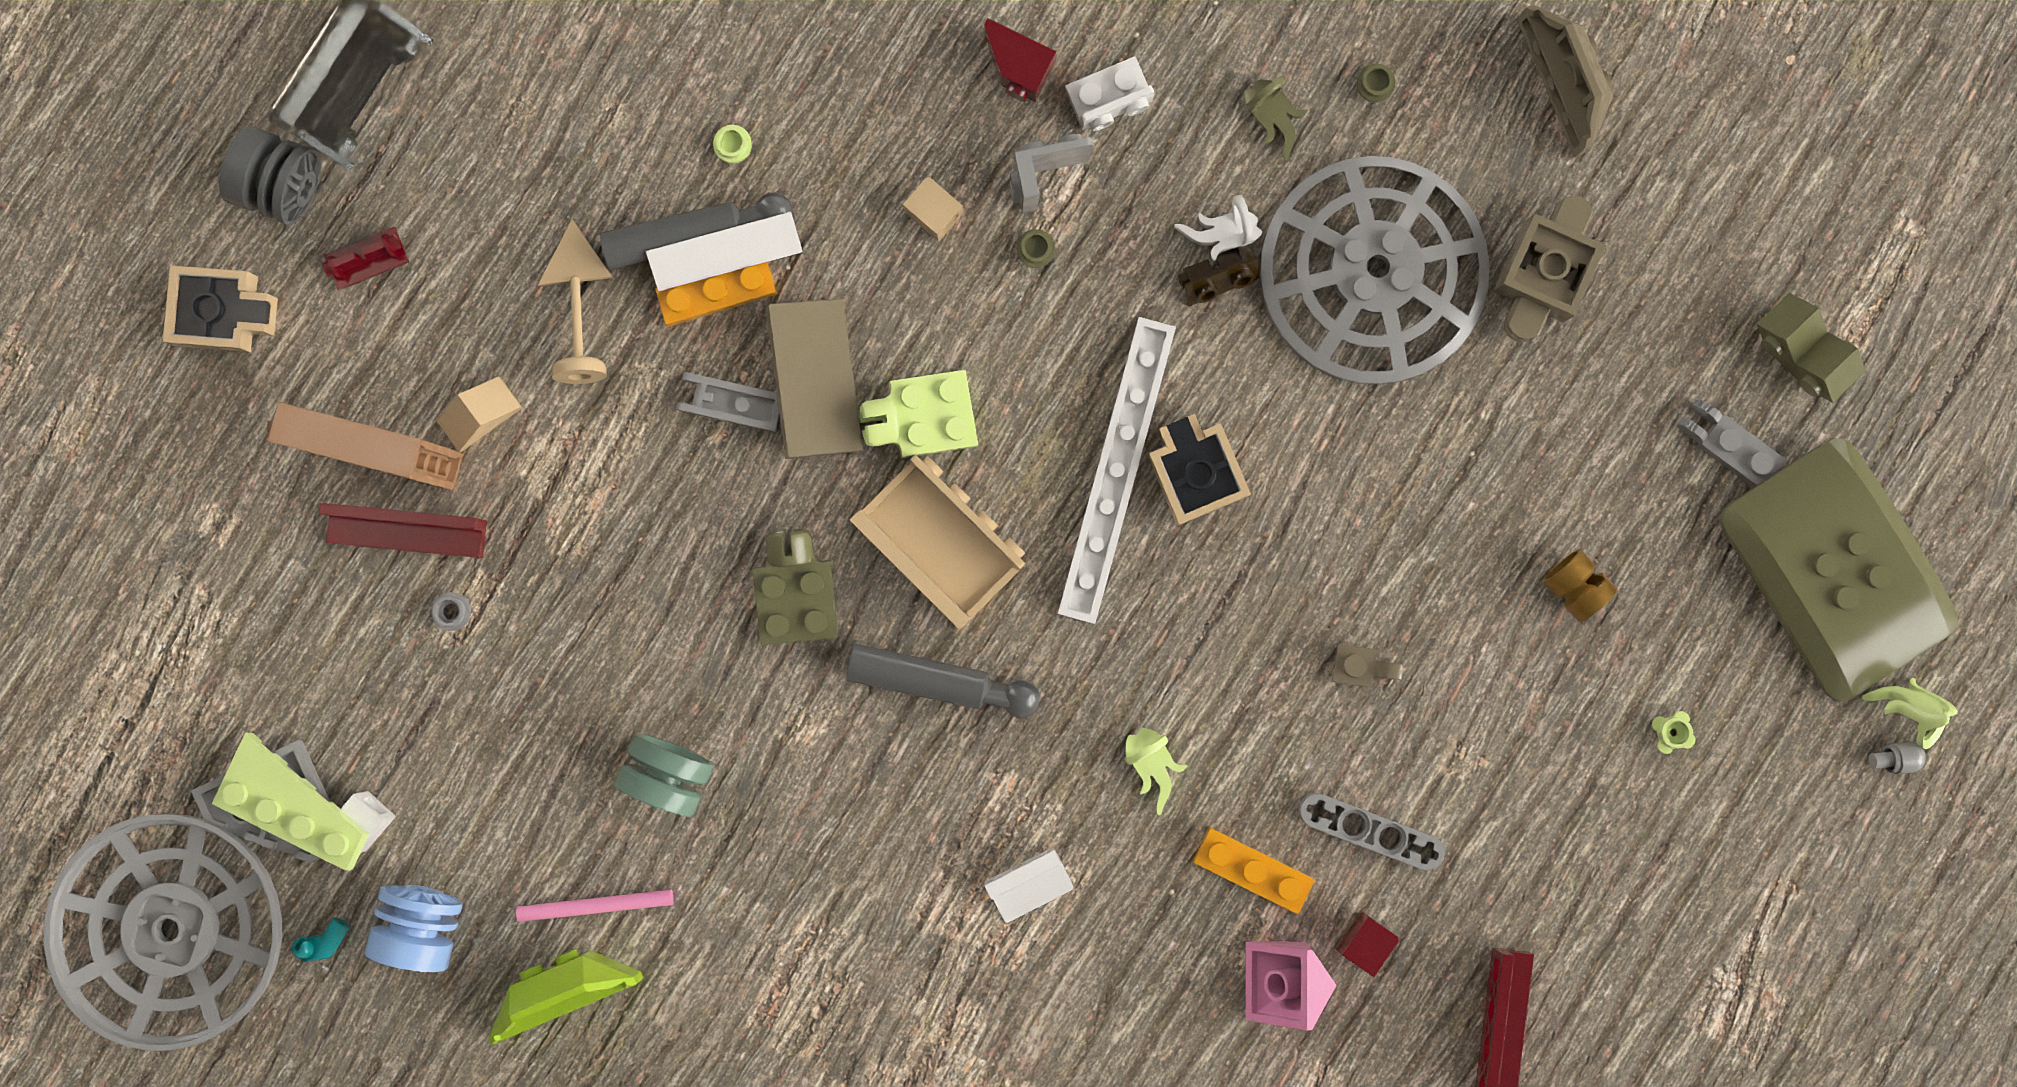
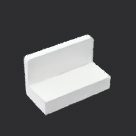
(1029, 885)

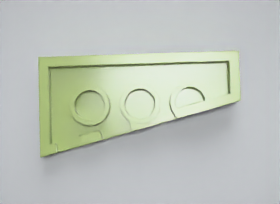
(277, 800)

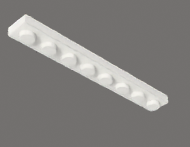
(1116, 470)

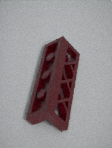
(404, 530)
(1504, 1018)

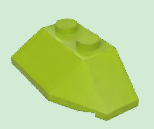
(559, 990)

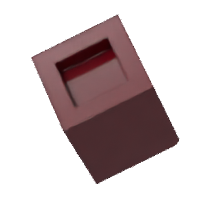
(1368, 944)

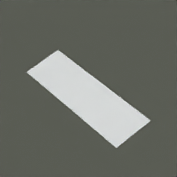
(724, 251)

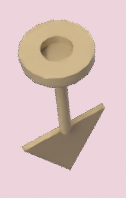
(572, 264)

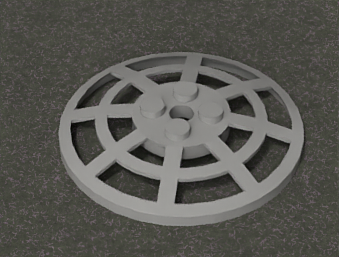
(1357, 286)
(144, 938)

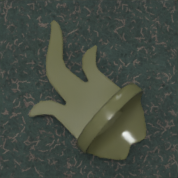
(1271, 108)

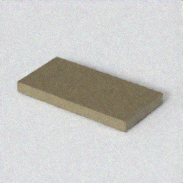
(814, 378)

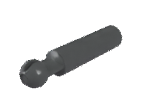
(629, 244)
(939, 681)

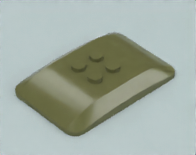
(1839, 569)

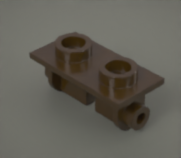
(1236, 270)

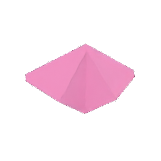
(1285, 984)

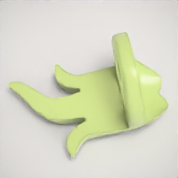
(1919, 705)
(1149, 758)

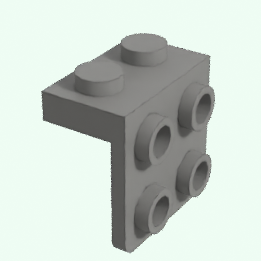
(1037, 158)

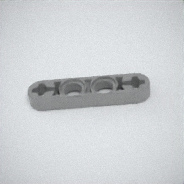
(1371, 829)

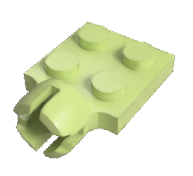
(922, 415)

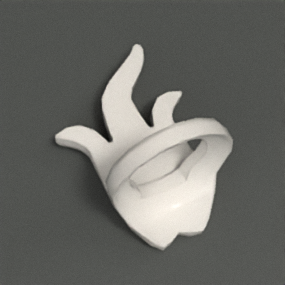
(1226, 230)

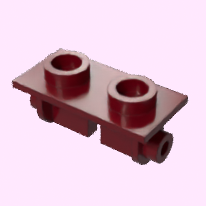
(365, 258)

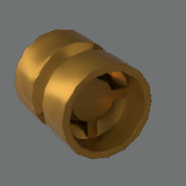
(1579, 585)

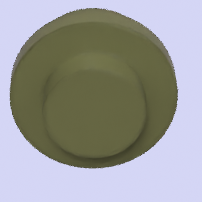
(1375, 83)
(1035, 248)

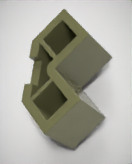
(1801, 343)

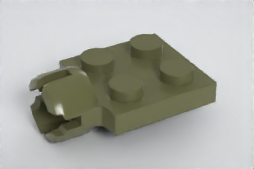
(794, 592)

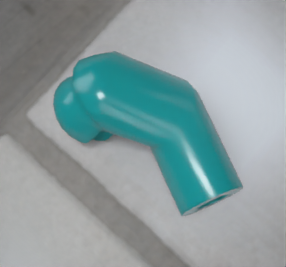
(321, 946)

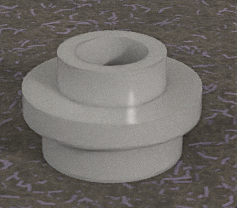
(440, 616)

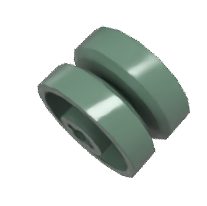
(664, 778)

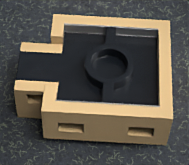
(216, 309)
(1196, 469)

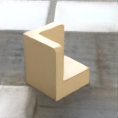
(933, 208)

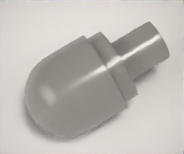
(1899, 758)

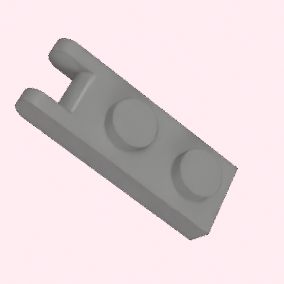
(732, 403)

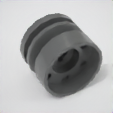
(269, 175)

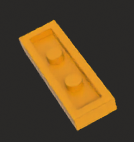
(716, 294)
(1253, 870)

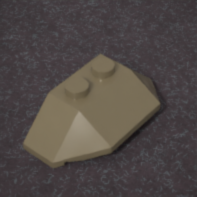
(1569, 73)

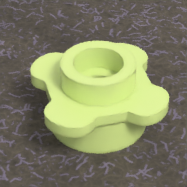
(1684, 737)

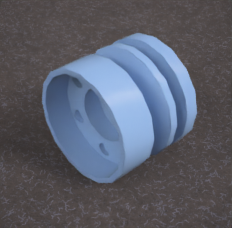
(413, 937)

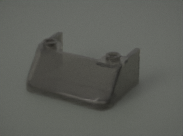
(343, 74)

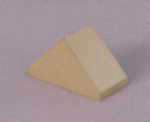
(478, 412)

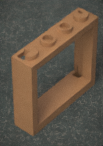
(364, 446)

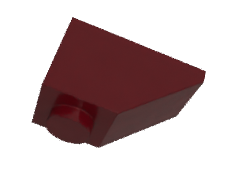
(1019, 61)

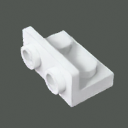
(1110, 94)

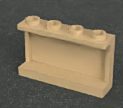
(939, 541)

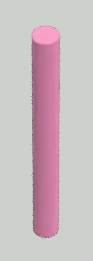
(594, 905)

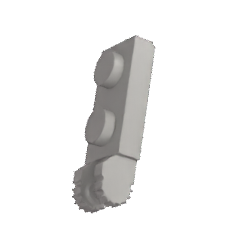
(1732, 445)

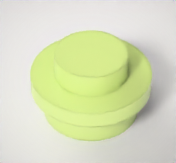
(732, 144)

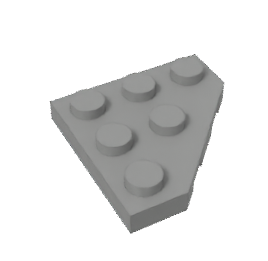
(300, 762)

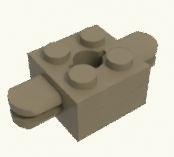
(1549, 268)

